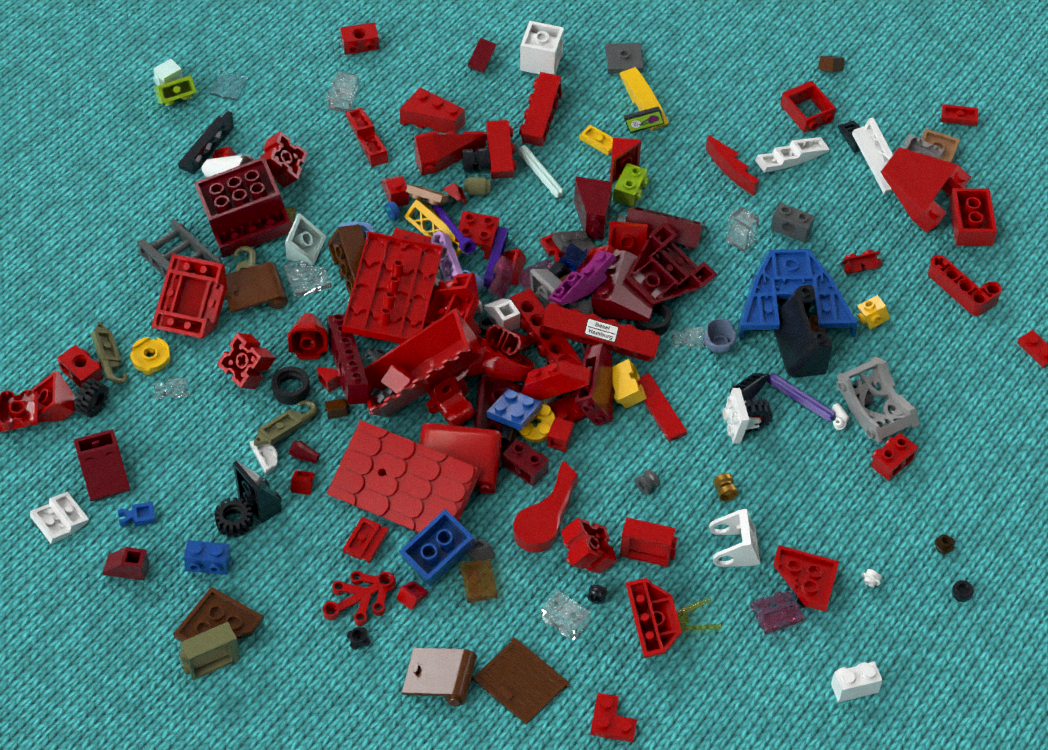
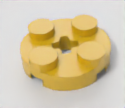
(152, 364)
(540, 432)

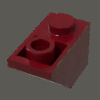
(127, 563)

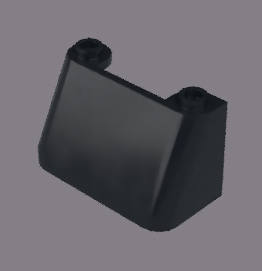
(801, 350)

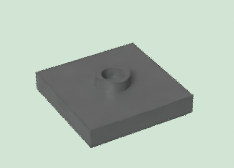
(623, 57)

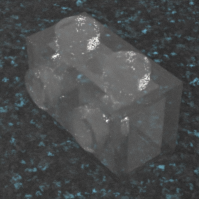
(343, 92)
(742, 229)
(565, 615)

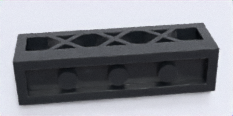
(207, 143)

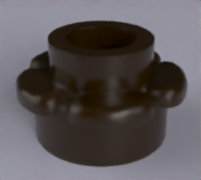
(944, 548)

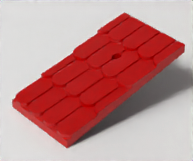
(392, 288)
(401, 478)

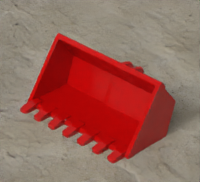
(429, 356)

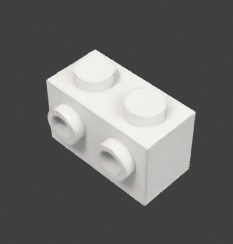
(856, 681)

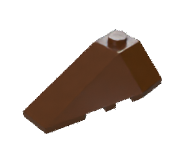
(346, 251)

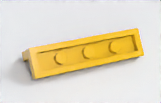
(428, 211)

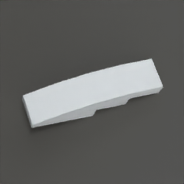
(792, 155)

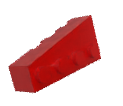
(541, 109)

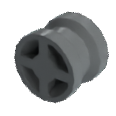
(647, 481)

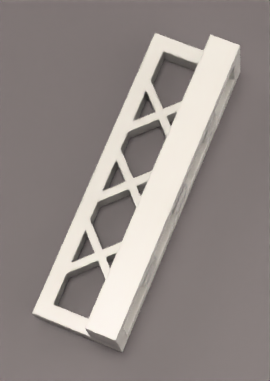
(874, 150)

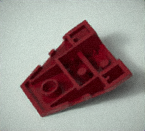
(665, 270)

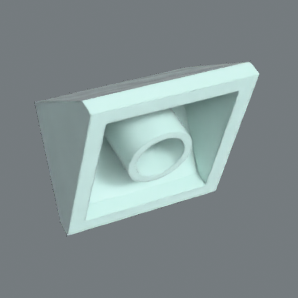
(304, 241)

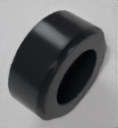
(962, 591)

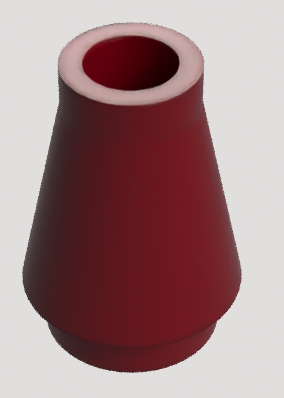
(303, 452)

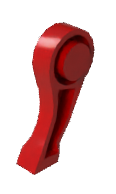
(538, 525)

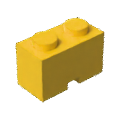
(625, 384)

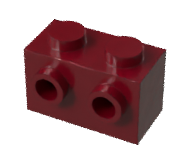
(525, 462)

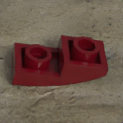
(482, 55)

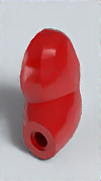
(497, 364)

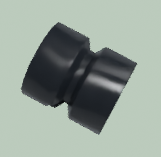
(476, 159)

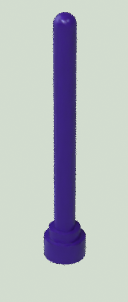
(466, 244)

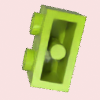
(175, 89)
(630, 185)

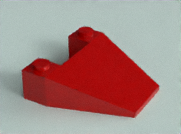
(918, 180)

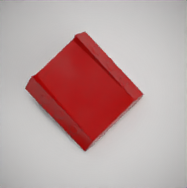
(18, 410)

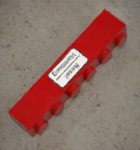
(594, 331)

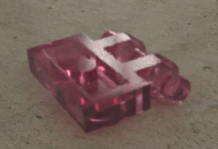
(777, 617)

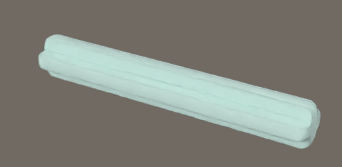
(540, 171)

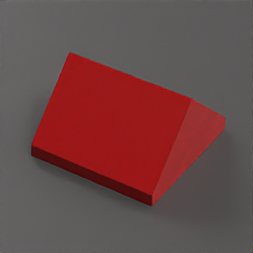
(624, 152)

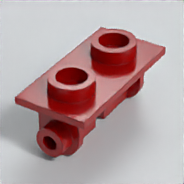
(868, 259)

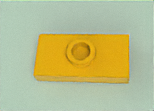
(597, 139)

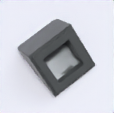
(481, 551)

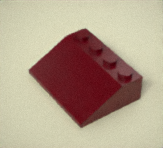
(616, 296)

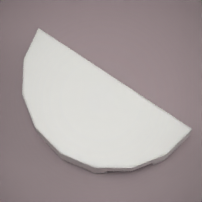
(266, 456)

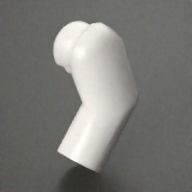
(841, 417)

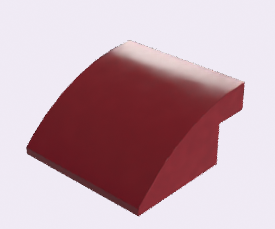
(243, 206)

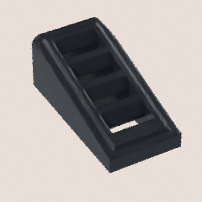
(848, 136)
(752, 385)

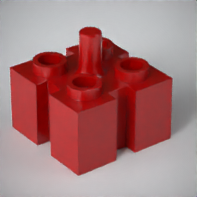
(284, 158)
(246, 361)
(588, 546)

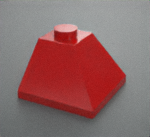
(54, 398)

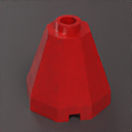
(308, 338)

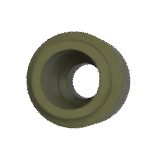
(477, 186)

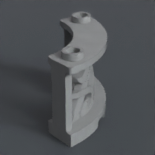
(901, 411)

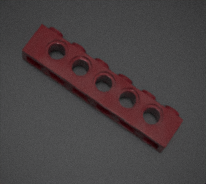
(347, 361)

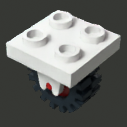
(745, 415)

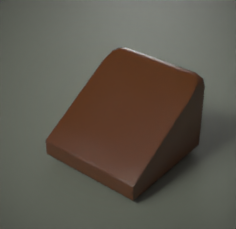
(336, 408)

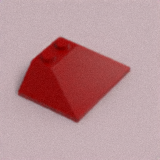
(191, 297)

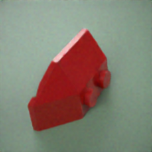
(556, 379)
(653, 617)

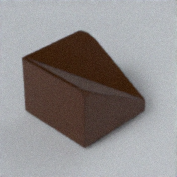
(831, 63)

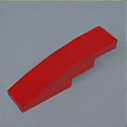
(728, 162)

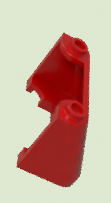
(471, 445)

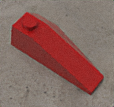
(440, 151)

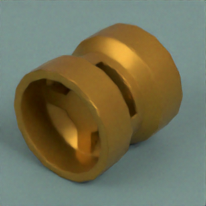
(725, 487)

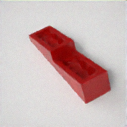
(367, 138)

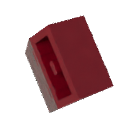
(101, 465)

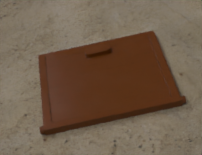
(520, 681)

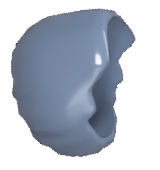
(719, 336)

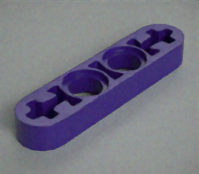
(497, 250)

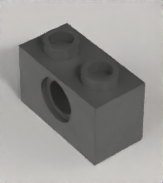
(792, 222)

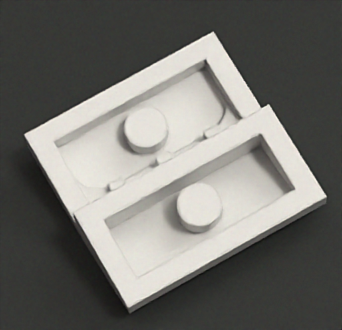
(59, 517)

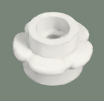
(872, 578)

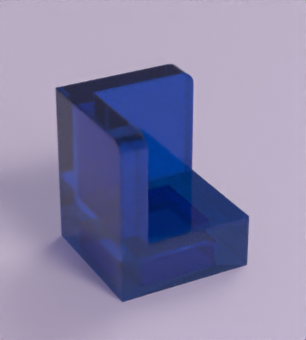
(573, 257)

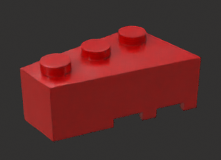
(500, 149)

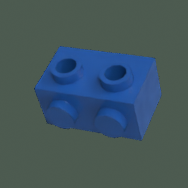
(207, 557)

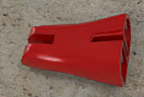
(508, 341)

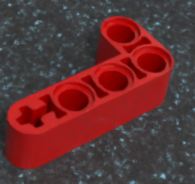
(961, 288)

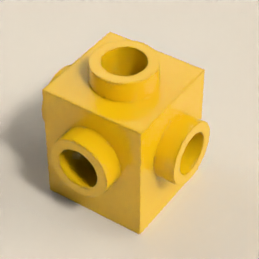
(873, 312)

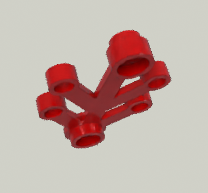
(361, 595)

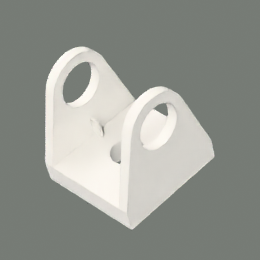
(743, 553)

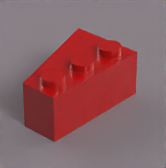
(432, 112)

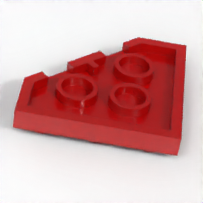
(807, 575)

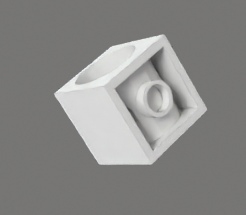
(541, 48)

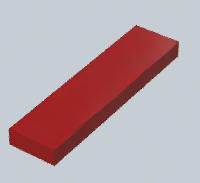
(661, 409)

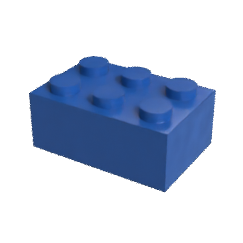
(437, 547)

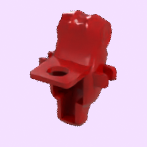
(450, 401)

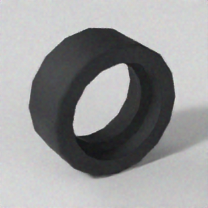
(660, 328)
(287, 373)

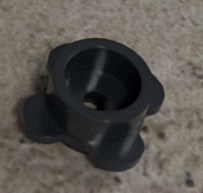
(354, 634)

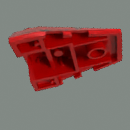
(456, 293)

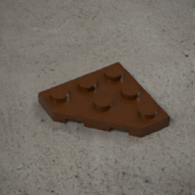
(215, 610)

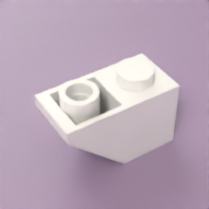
(504, 313)

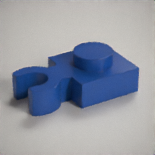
(140, 514)

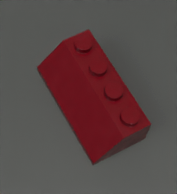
(688, 231)

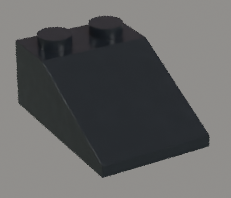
(256, 492)

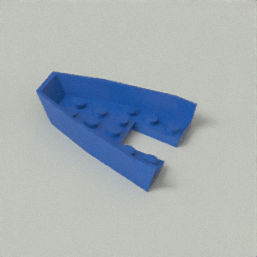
(778, 278)

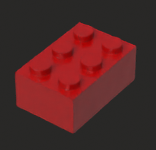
(972, 217)

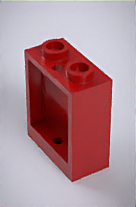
(802, 93)
(648, 542)

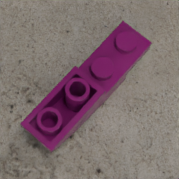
(581, 284)

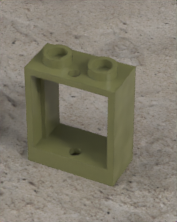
(209, 651)

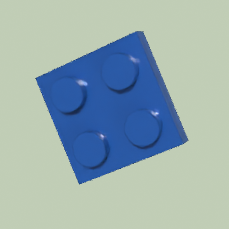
(514, 409)

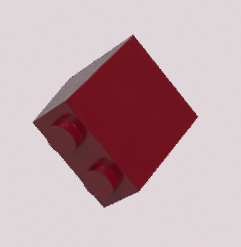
(593, 205)

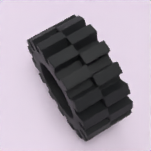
(91, 398)
(233, 507)

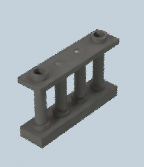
(161, 261)

